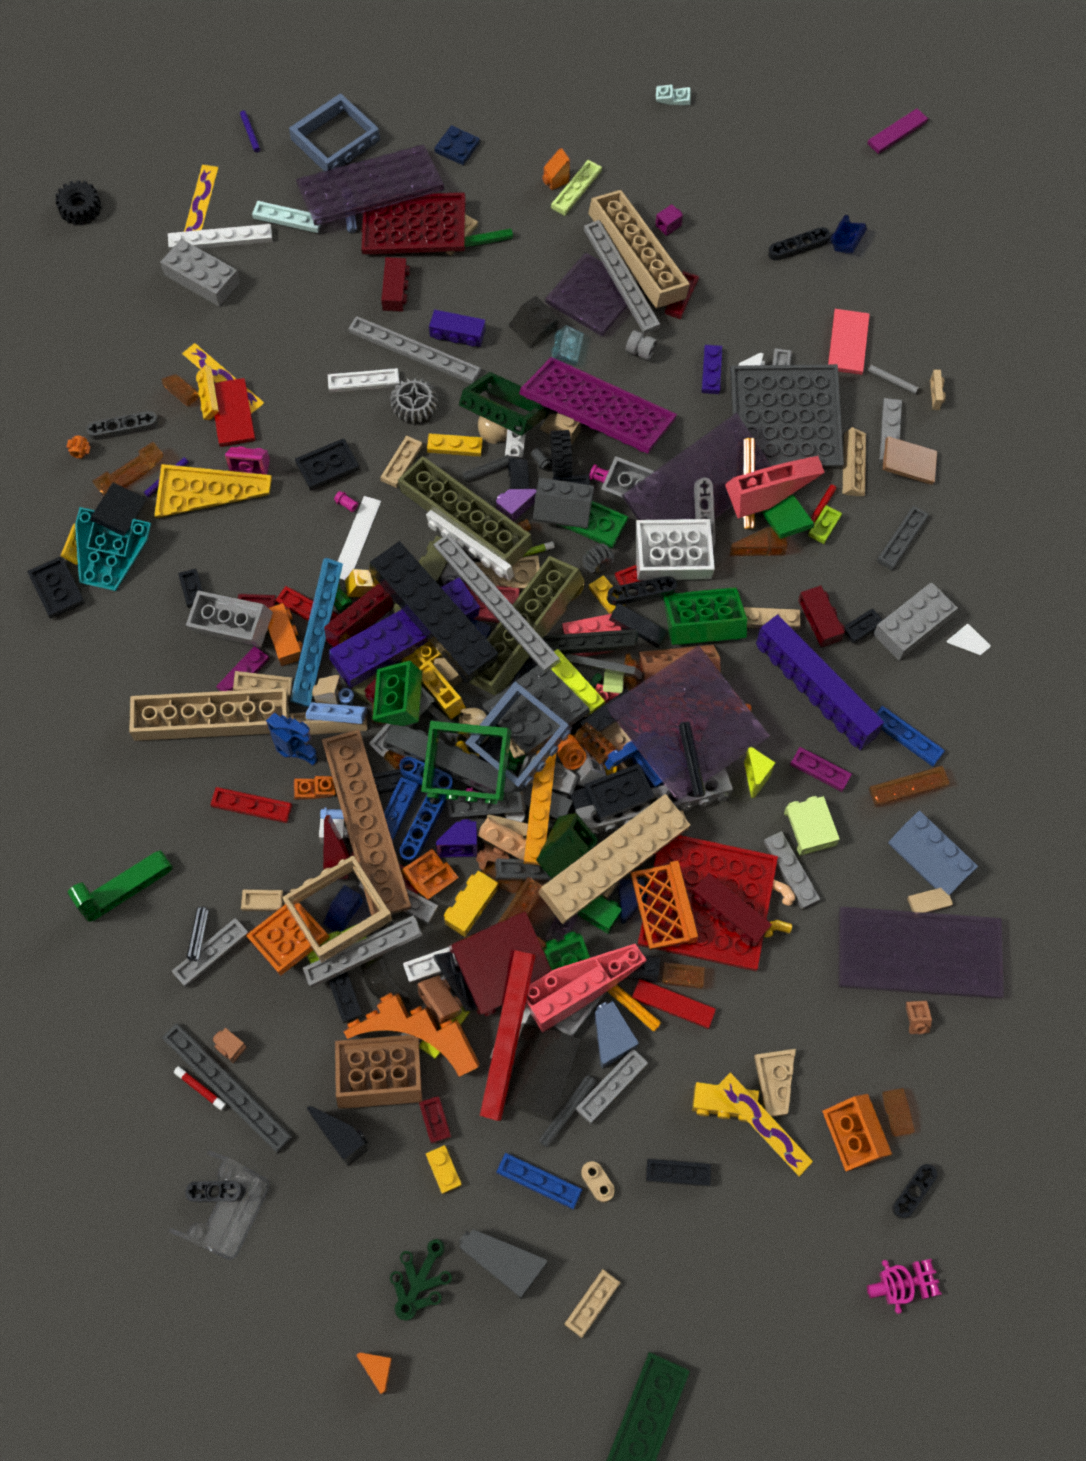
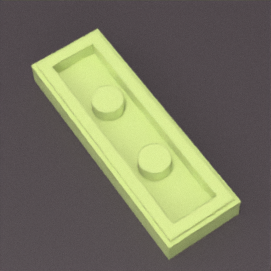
(613, 683)

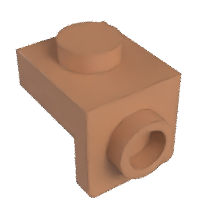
(490, 853)

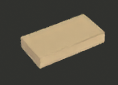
(261, 900)
(930, 901)

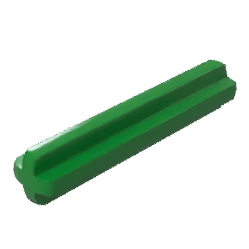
(488, 237)

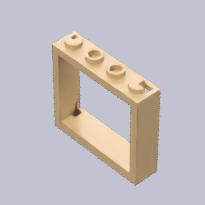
(353, 934)

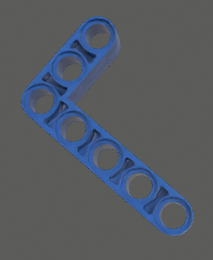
(426, 809)

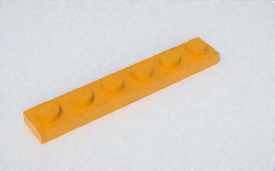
(539, 811)

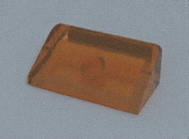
(180, 389)

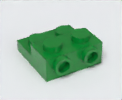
(565, 951)

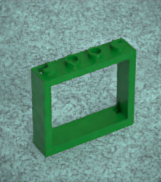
(431, 753)

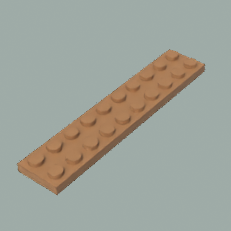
(365, 820)

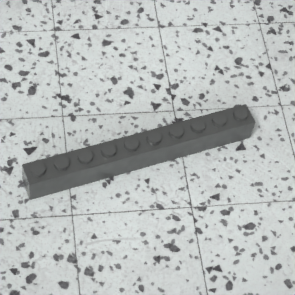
(464, 767)

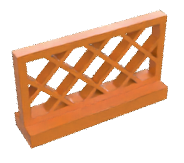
(681, 906)

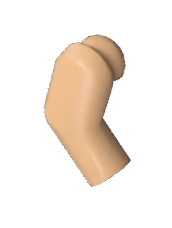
(786, 891)

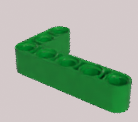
(119, 889)

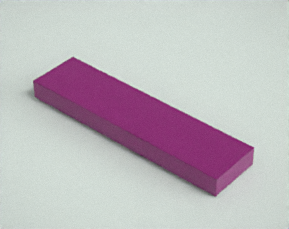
(897, 131)

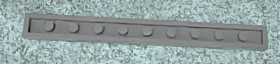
(497, 603)

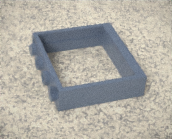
(323, 115)
(549, 749)

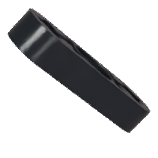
(928, 1182)
(223, 1196)

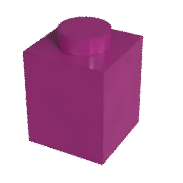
(669, 219)

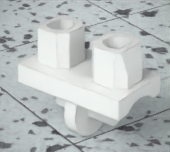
(515, 444)

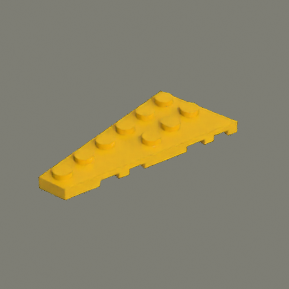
(192, 488)

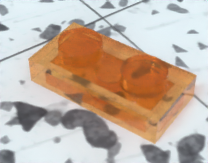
(683, 975)

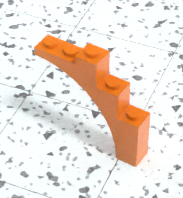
(394, 1017)

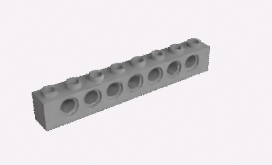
(719, 782)

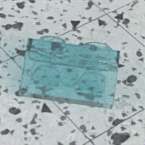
(567, 345)

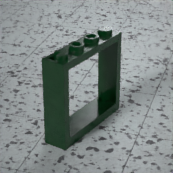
(498, 413)

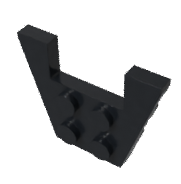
(456, 980)

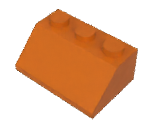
(856, 1132)

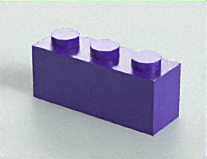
(457, 328)

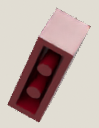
(395, 284)
(821, 616)

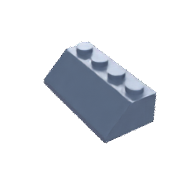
(932, 854)

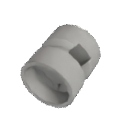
(643, 346)

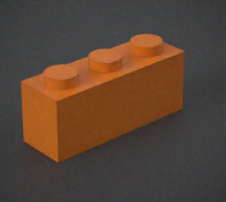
(284, 635)

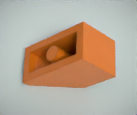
(557, 170)

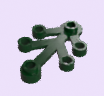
(418, 1282)

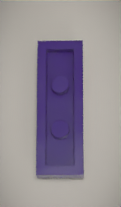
(711, 369)

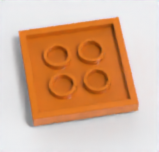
(283, 941)

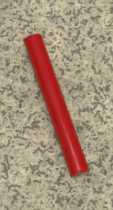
(823, 502)

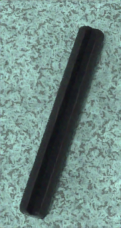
(692, 759)

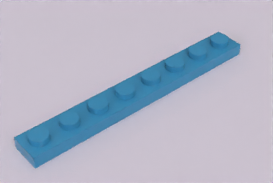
(315, 632)

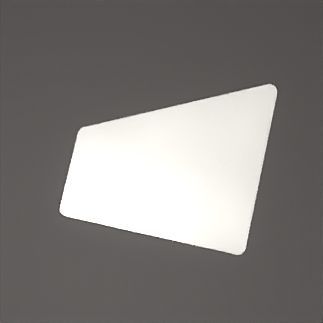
(969, 640)

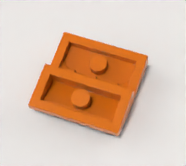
(429, 874)

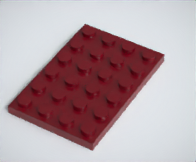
(416, 225)

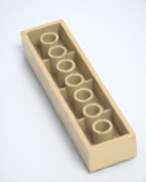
(639, 249)
(205, 713)
(613, 859)

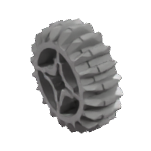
(423, 406)

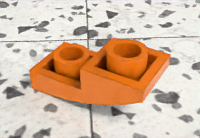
(314, 788)

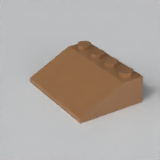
(378, 1071)

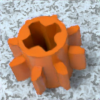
(78, 446)

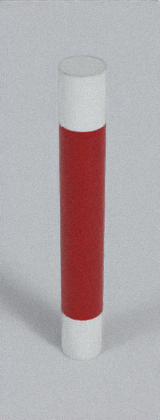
(200, 1088)

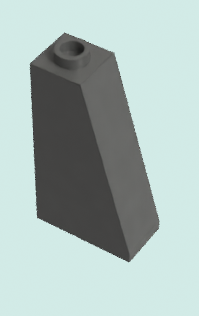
(505, 1262)

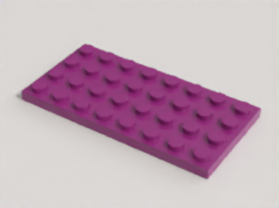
(598, 404)

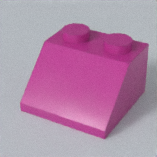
(248, 460)

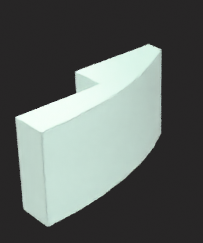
(671, 96)

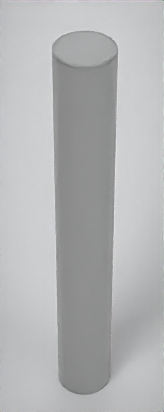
(893, 379)

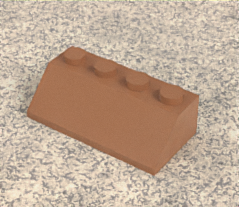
(656, 660)

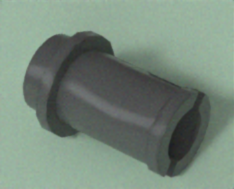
(542, 460)

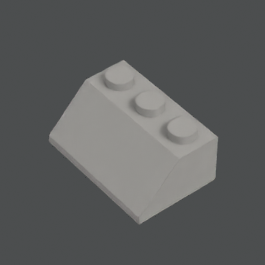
(623, 476)

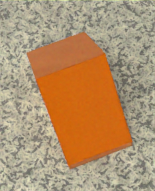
(377, 1368)

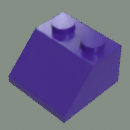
(458, 840)

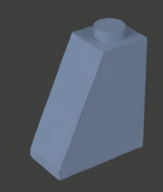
(612, 1034)

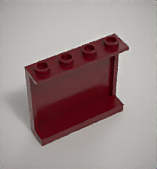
(488, 958)

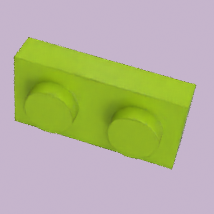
(825, 524)

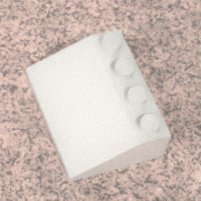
(674, 549)

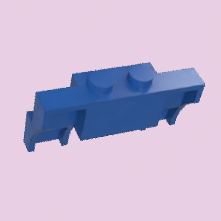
(289, 738)

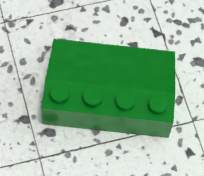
(705, 616)

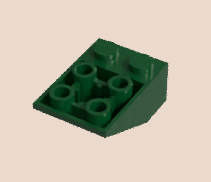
(566, 844)

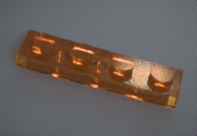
(909, 786)

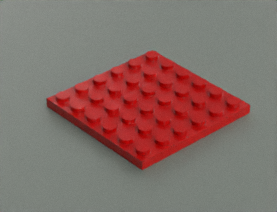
(741, 870)

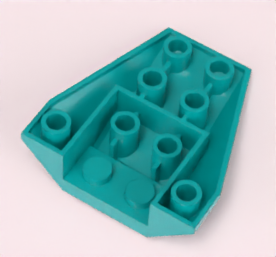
(105, 555)

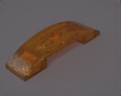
(131, 471)

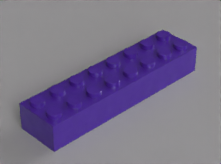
(390, 640)
(819, 682)

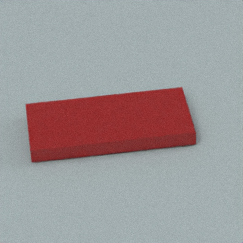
(234, 414)

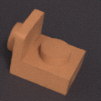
(919, 1017)

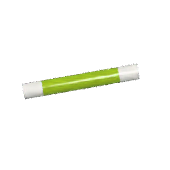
(540, 548)

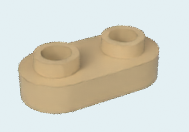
(597, 1181)

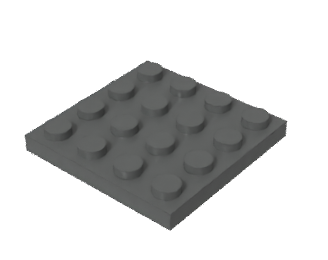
(528, 723)

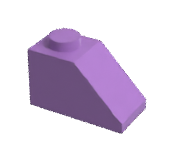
(515, 502)

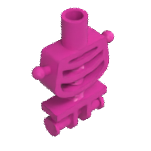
(890, 1287)

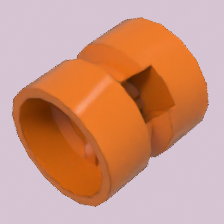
(571, 753)

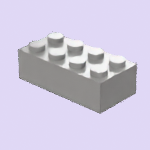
(200, 272)
(229, 618)
(915, 621)

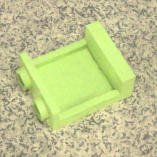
(812, 825)

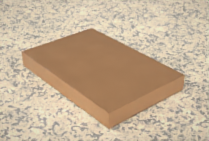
(909, 460)

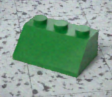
(398, 694)

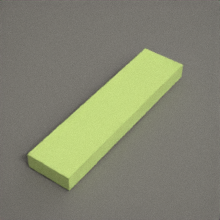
(576, 187)

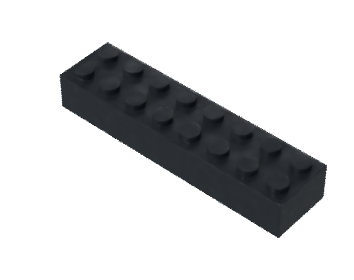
(433, 612)

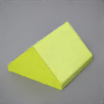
(757, 769)

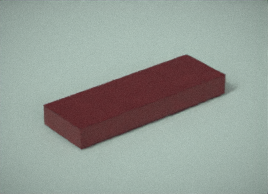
(678, 308)

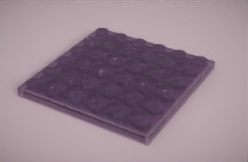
(691, 693)

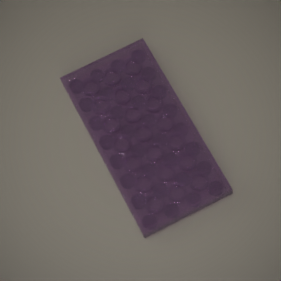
(369, 184)
(716, 456)
(920, 952)

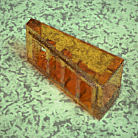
(590, 747)

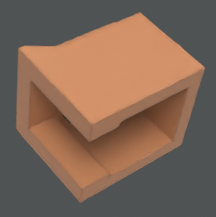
(228, 1045)

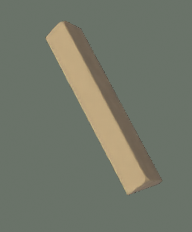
(854, 462)
(327, 727)

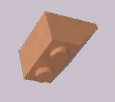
(439, 1000)

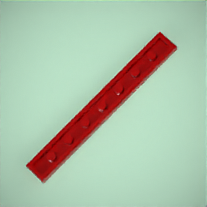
(507, 1035)

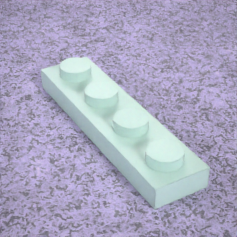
(284, 216)

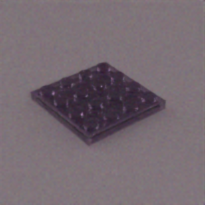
(588, 295)

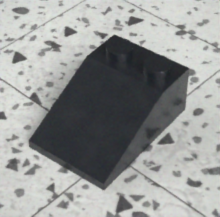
(342, 1136)

